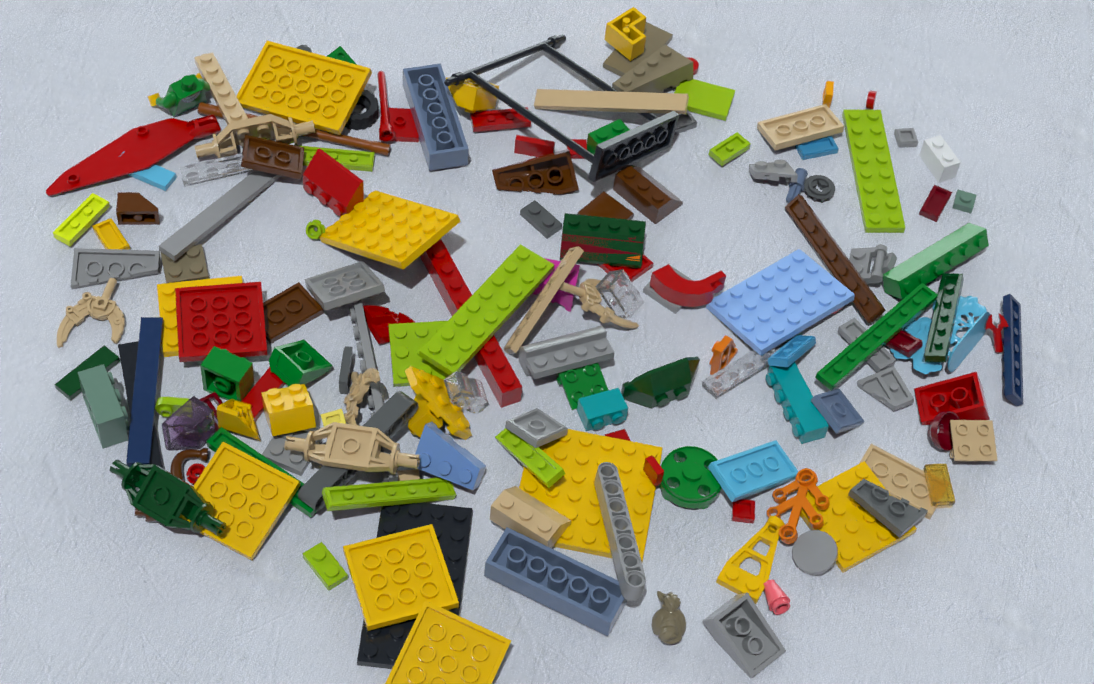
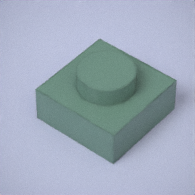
(964, 201)

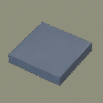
(837, 410)

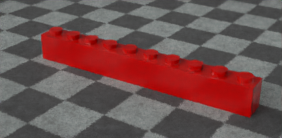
(455, 293)

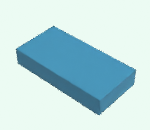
(817, 148)

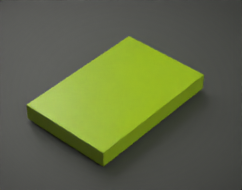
(707, 98)

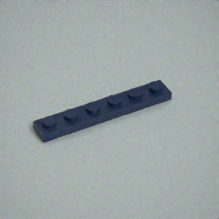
(1012, 351)

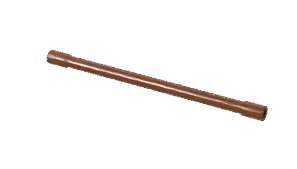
(372, 146)

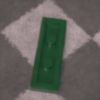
(70, 384)

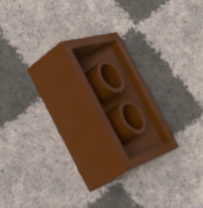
(645, 193)

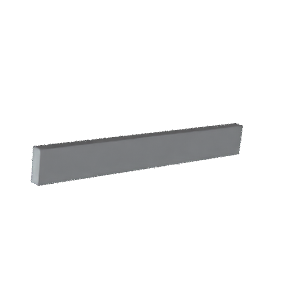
(216, 214)

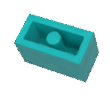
(602, 409)

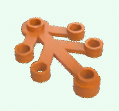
(798, 503)

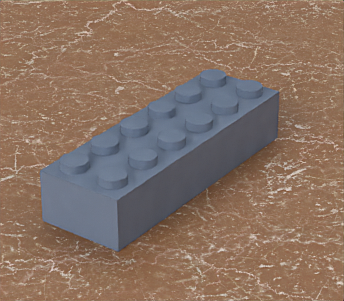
(435, 117)
(555, 581)

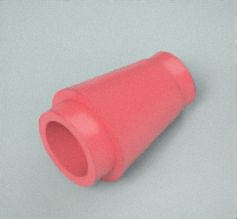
(776, 598)

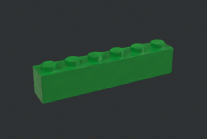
(935, 260)

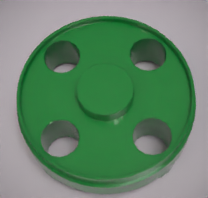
(689, 478)

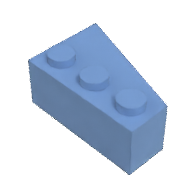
(447, 459)

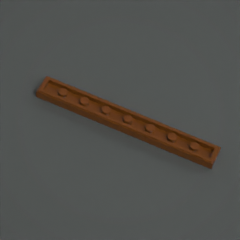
(835, 258)

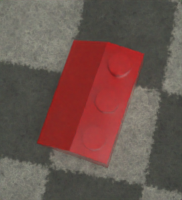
(333, 183)

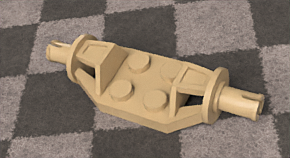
(261, 127)
(352, 448)

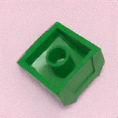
(298, 363)

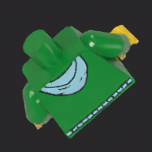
(182, 95)

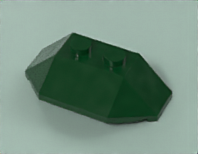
(662, 383)

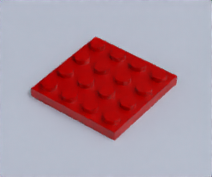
(220, 317)

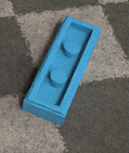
(792, 351)

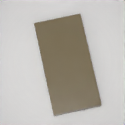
(655, 40)

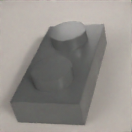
(541, 219)

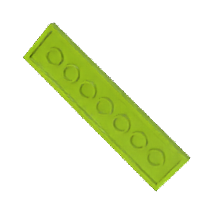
(873, 171)
(486, 310)

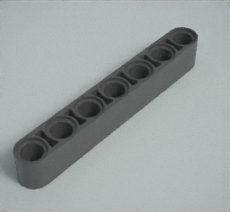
(388, 419)

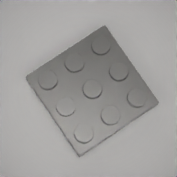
(344, 285)

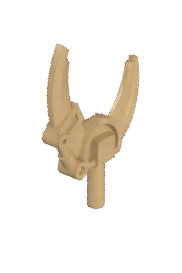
(591, 301)
(98, 308)
(357, 391)

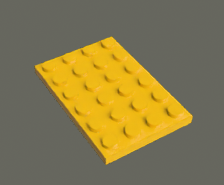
(303, 87)
(389, 229)

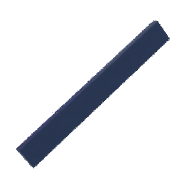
(145, 391)

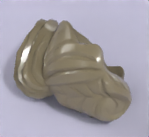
(669, 621)

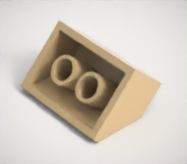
(528, 516)

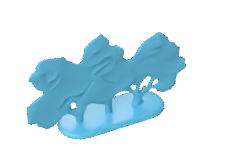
(921, 328)

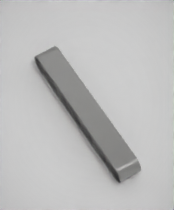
(619, 532)

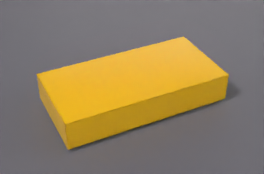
(110, 235)

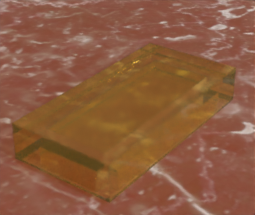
(939, 484)

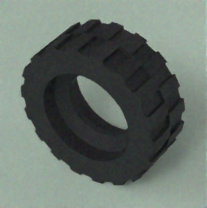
(368, 118)

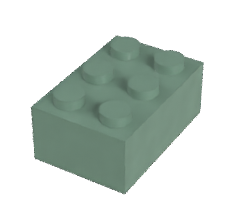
(104, 405)

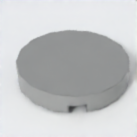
(815, 552)

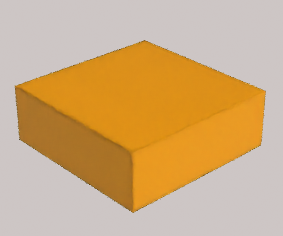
(828, 93)

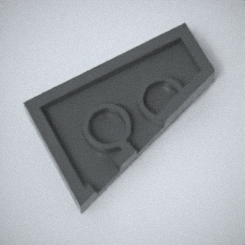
(890, 511)

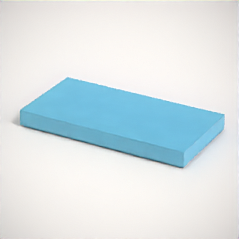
(753, 470)

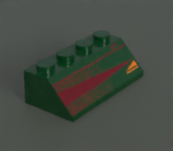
(604, 239)

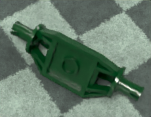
(166, 498)

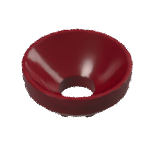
(943, 438)

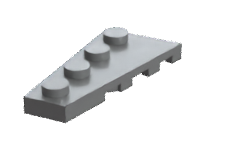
(98, 265)

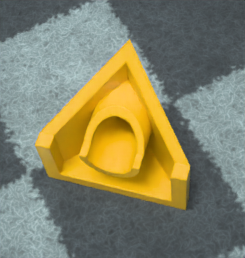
(237, 417)

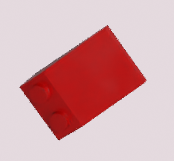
(959, 395)

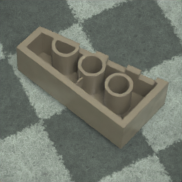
(656, 72)

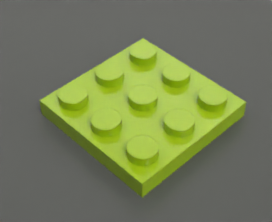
(405, 344)

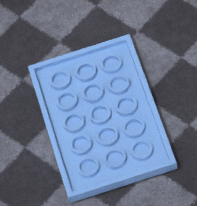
(780, 301)

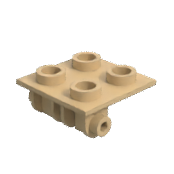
(973, 440)

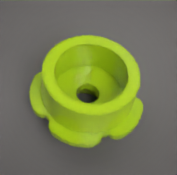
(310, 229)

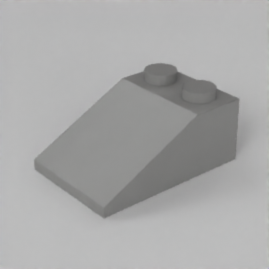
(744, 634)

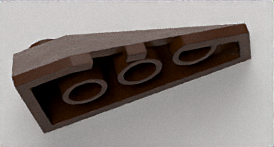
(542, 174)

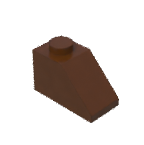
(136, 210)

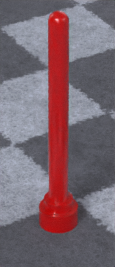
(386, 131)

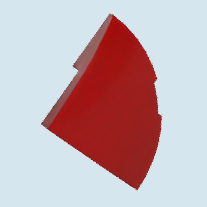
(378, 321)

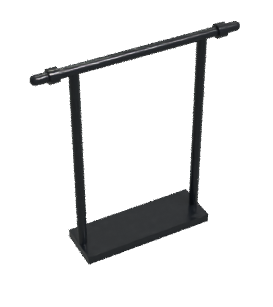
(609, 155)

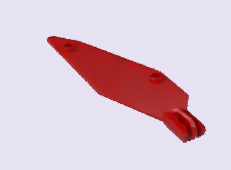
(142, 149)

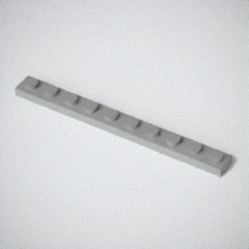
(364, 348)

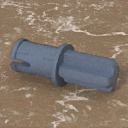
(797, 187)

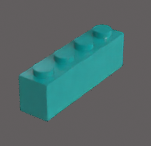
(795, 399)

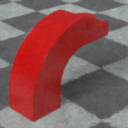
(683, 291)

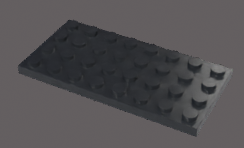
(452, 527)

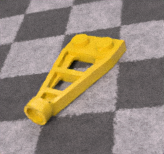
(741, 581)

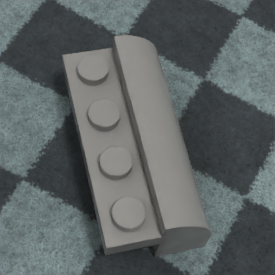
(565, 352)

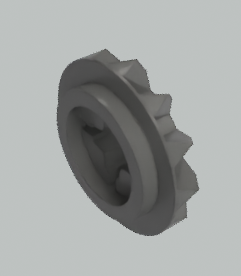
(823, 183)

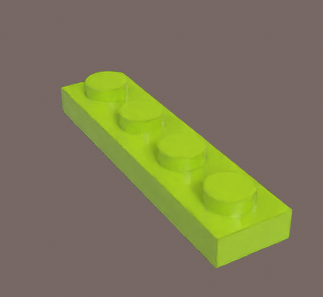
(532, 458)

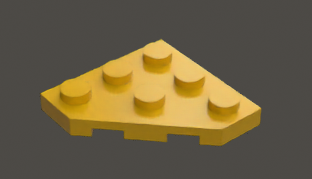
(435, 392)

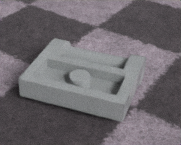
(862, 258)

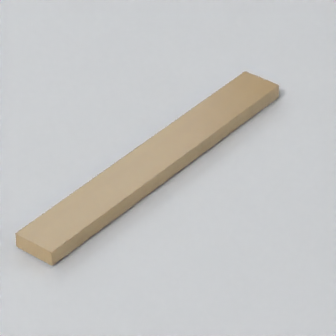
(611, 101)

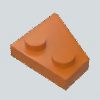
(723, 353)

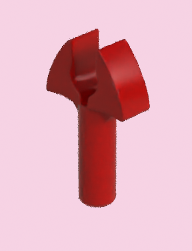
(997, 337)

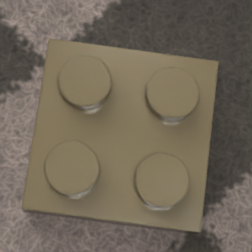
(187, 267)

